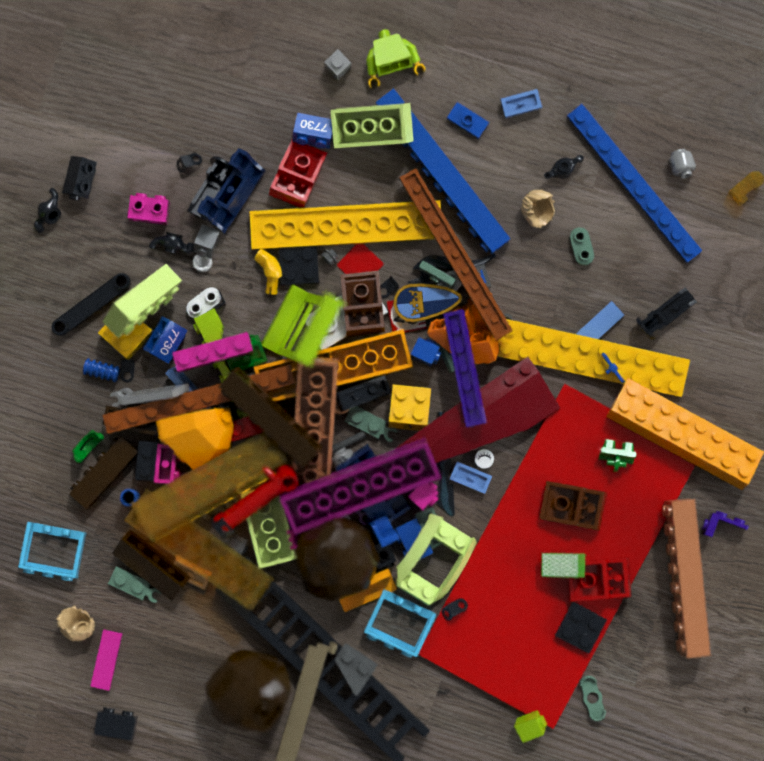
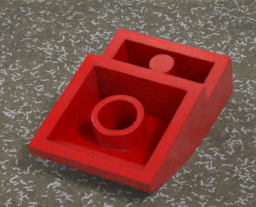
(297, 174)
(602, 580)

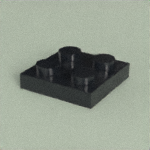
(299, 265)
(580, 627)

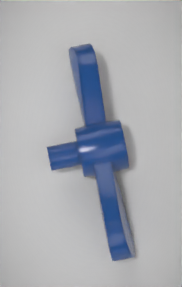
(612, 368)

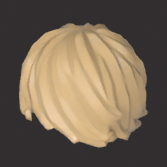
(538, 208)
(76, 624)

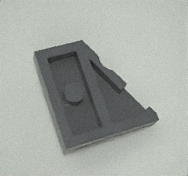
(355, 667)

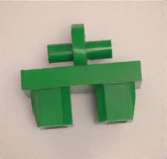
(617, 457)

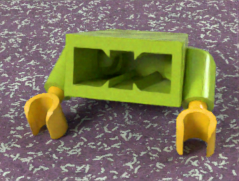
(391, 55)

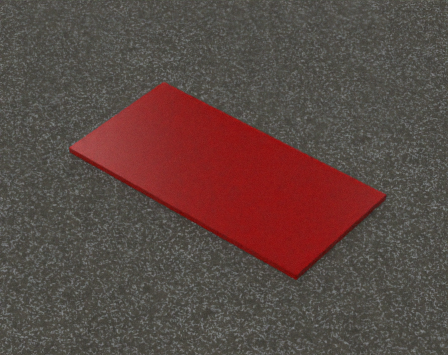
(512, 614)

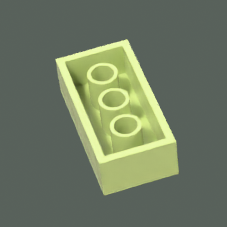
(372, 125)
(142, 301)
(269, 534)

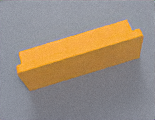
(380, 581)

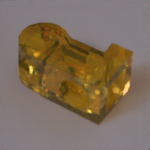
(750, 182)

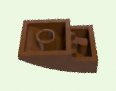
(363, 303)
(573, 505)

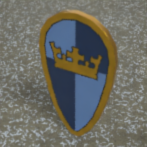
(424, 301)

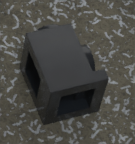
(387, 562)

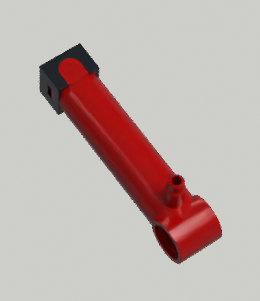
(277, 484)

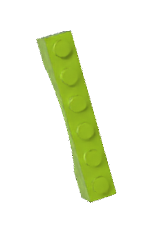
(212, 329)

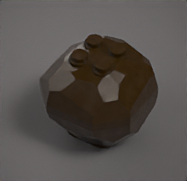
(336, 559)
(248, 691)

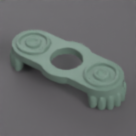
(596, 709)

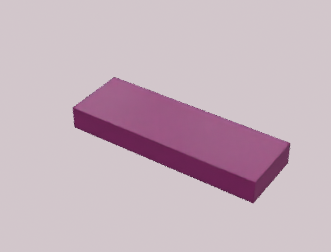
(106, 659)

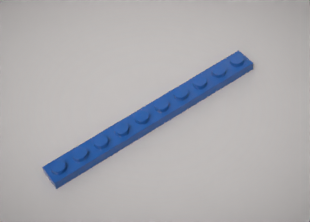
(634, 183)

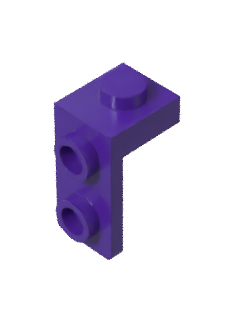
(710, 524)

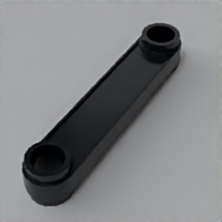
(91, 304)

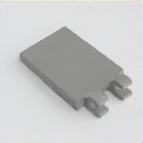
(148, 394)

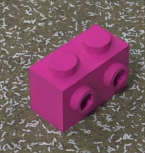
(148, 209)
(166, 465)
(424, 495)

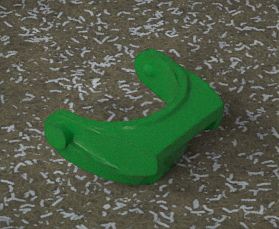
(88, 447)

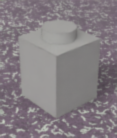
(337, 64)

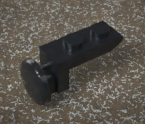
(214, 181)
(666, 313)

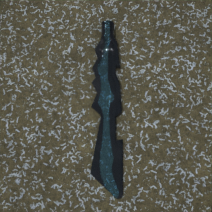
(446, 491)

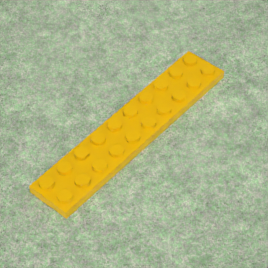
(337, 225)
(583, 357)

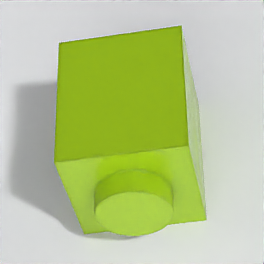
(530, 726)

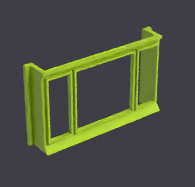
(287, 318)

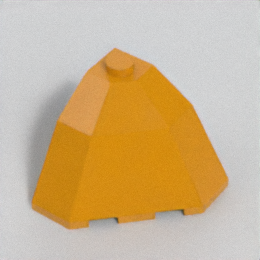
(197, 435)

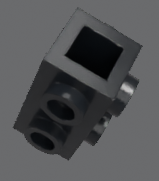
(79, 178)

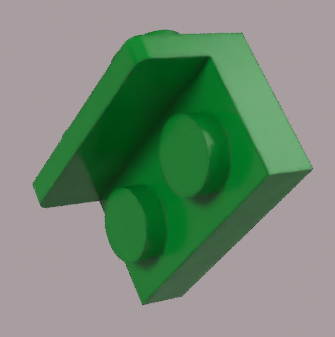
(251, 359)

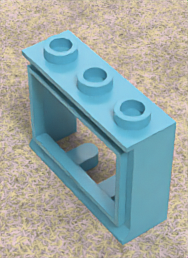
(50, 571)
(390, 641)

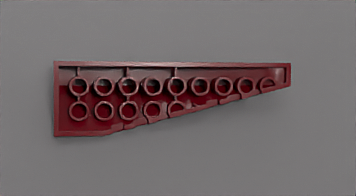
(510, 405)

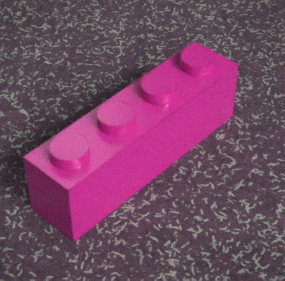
(213, 352)

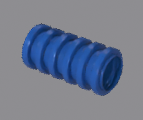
(101, 370)
(124, 493)

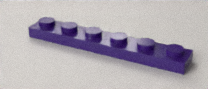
(465, 368)

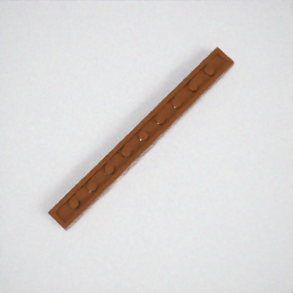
(456, 254)
(190, 401)

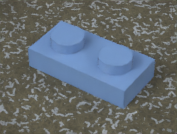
(521, 103)
(470, 477)

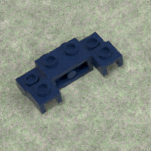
(233, 193)
(391, 507)

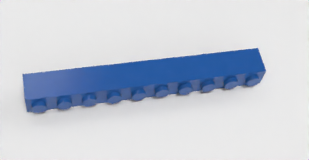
(451, 183)

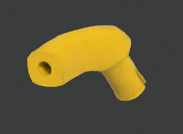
(271, 270)

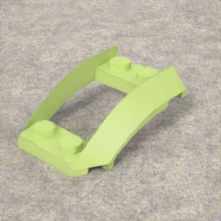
(446, 535)

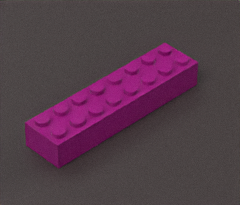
(360, 485)

